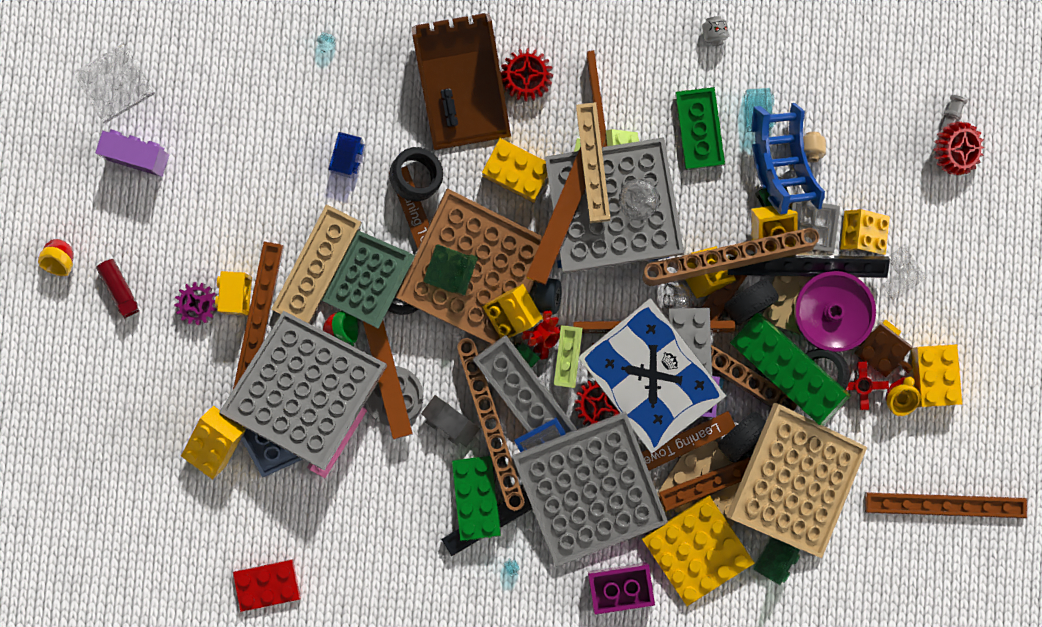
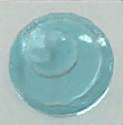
(326, 42)

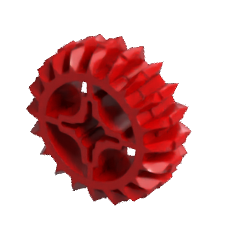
(517, 74)
(956, 136)
(586, 397)

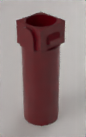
(117, 288)

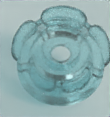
(511, 567)

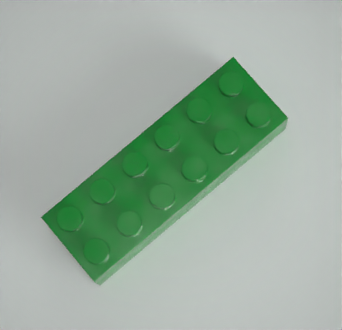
(790, 369)

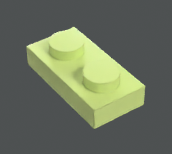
(617, 137)

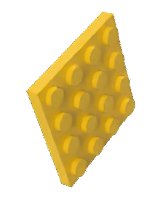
(698, 550)

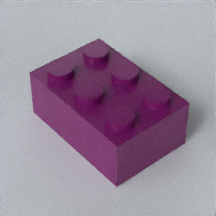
(621, 588)

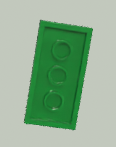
(700, 128)
(476, 498)

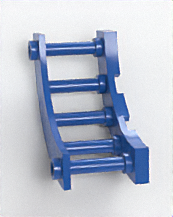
(765, 164)

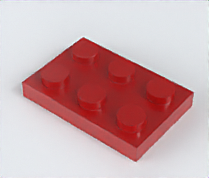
(266, 585)

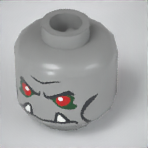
(715, 30)

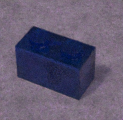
(346, 155)

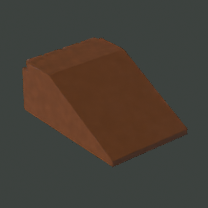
(468, 64)

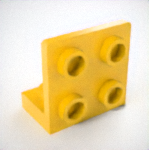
(865, 231)

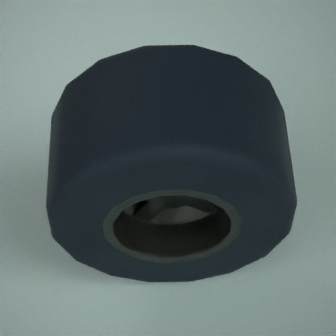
(548, 296)

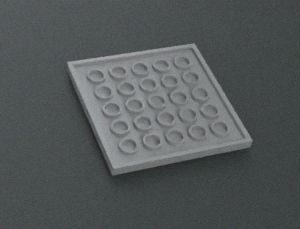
(621, 238)
(303, 390)
(590, 489)

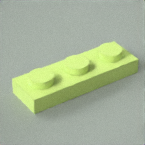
(568, 356)

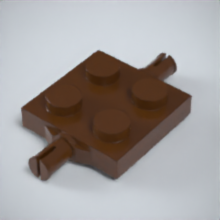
(884, 350)

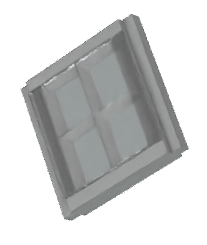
(822, 220)

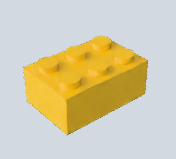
(516, 170)
(937, 375)
(212, 442)

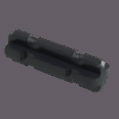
(449, 107)

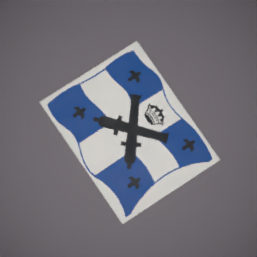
(651, 376)

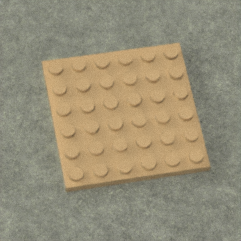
(797, 481)

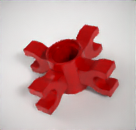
(544, 335)
(876, 385)

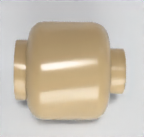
(814, 146)

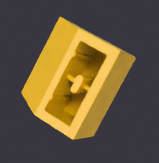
(513, 312)

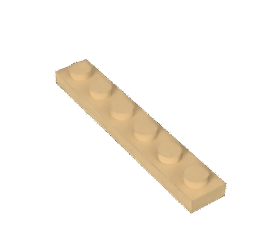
(593, 163)

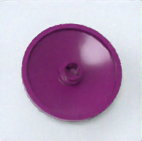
(835, 311)

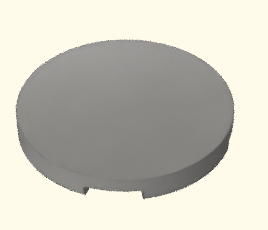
(412, 394)

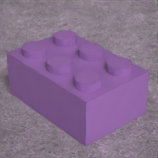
(132, 152)

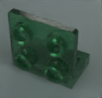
(450, 270)
(776, 560)

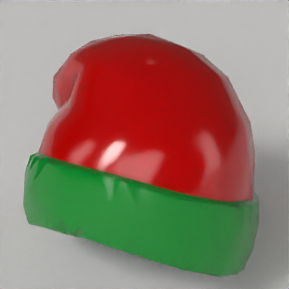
(342, 327)

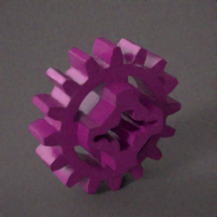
(205, 299)

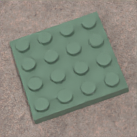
(368, 278)

